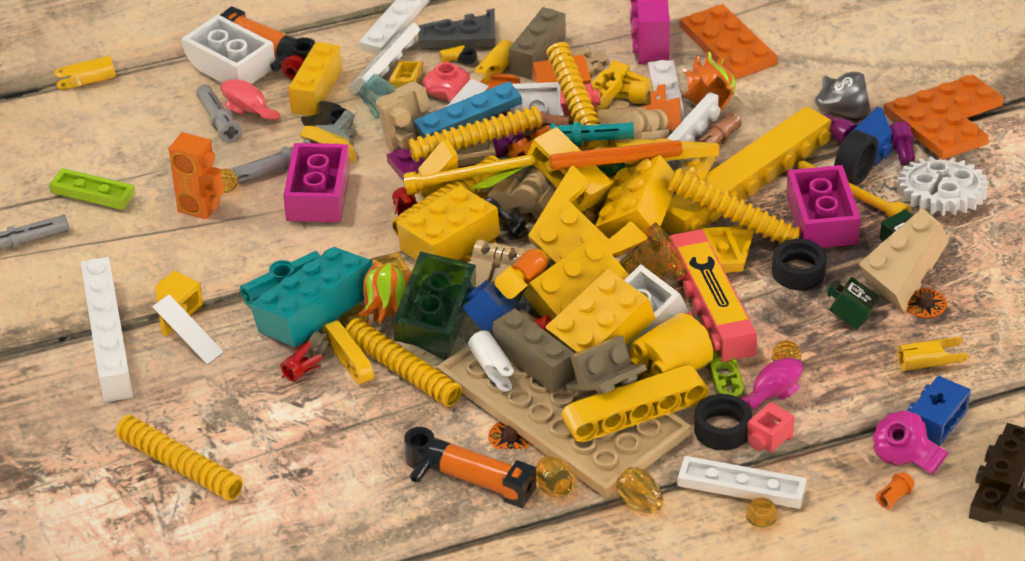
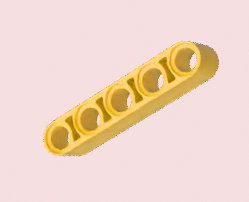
(634, 403)

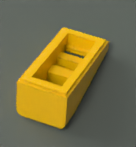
(406, 72)

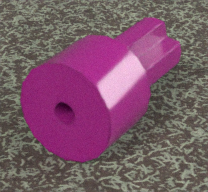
(840, 128)
(902, 141)

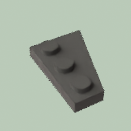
(469, 32)

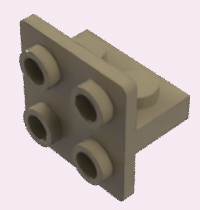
(603, 366)

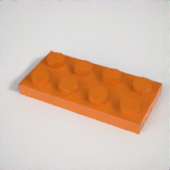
(729, 38)

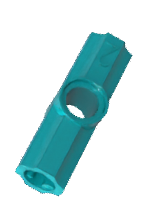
(277, 272)

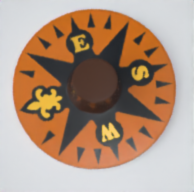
(927, 303)
(506, 437)

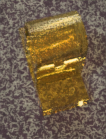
(656, 255)

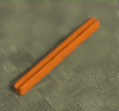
(615, 155)

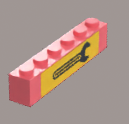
(714, 298)

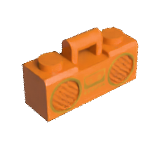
(194, 179)

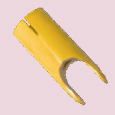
(495, 61)
(86, 72)
(929, 354)

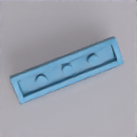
(470, 110)

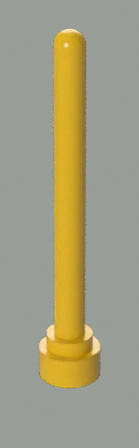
(416, 182)
(889, 208)

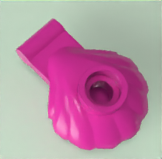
(774, 380)
(904, 440)

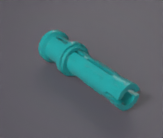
(579, 133)

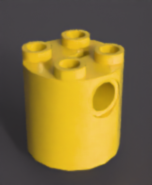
(672, 345)

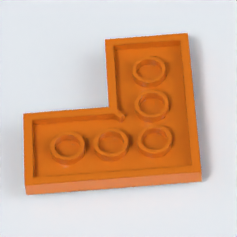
(941, 115)

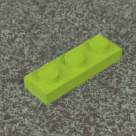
(92, 188)

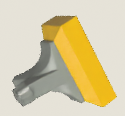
(334, 133)

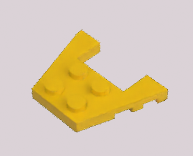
(565, 228)

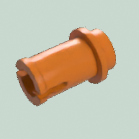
(901, 485)

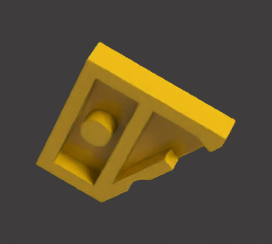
(730, 245)

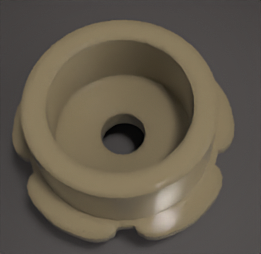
(319, 344)

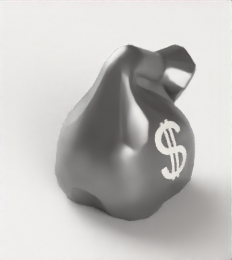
(845, 95)

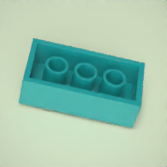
(311, 296)

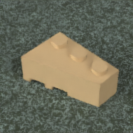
(904, 258)

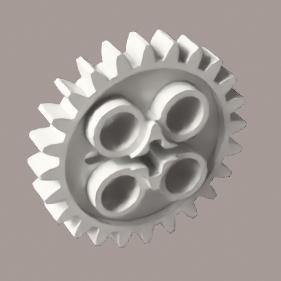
(942, 185)

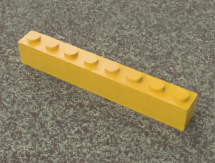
(753, 167)

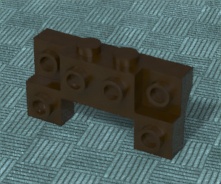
(1002, 480)

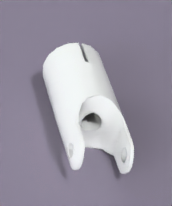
(491, 359)

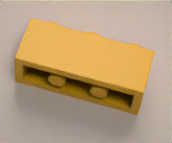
(315, 78)
(557, 142)

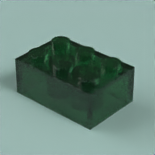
(433, 302)

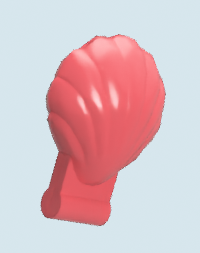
(445, 81)
(246, 97)

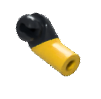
(460, 54)

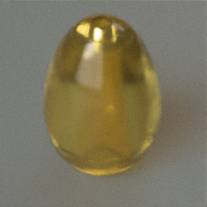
(555, 477)
(639, 490)

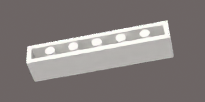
(106, 330)

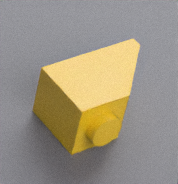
(440, 160)
(183, 290)

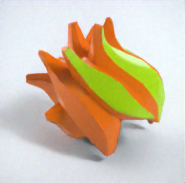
(709, 78)
(383, 291)

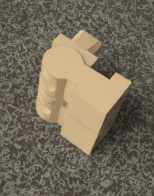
(399, 112)
(647, 123)
(524, 189)
(492, 260)

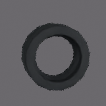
(857, 155)
(799, 250)
(725, 406)

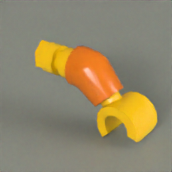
(522, 272)

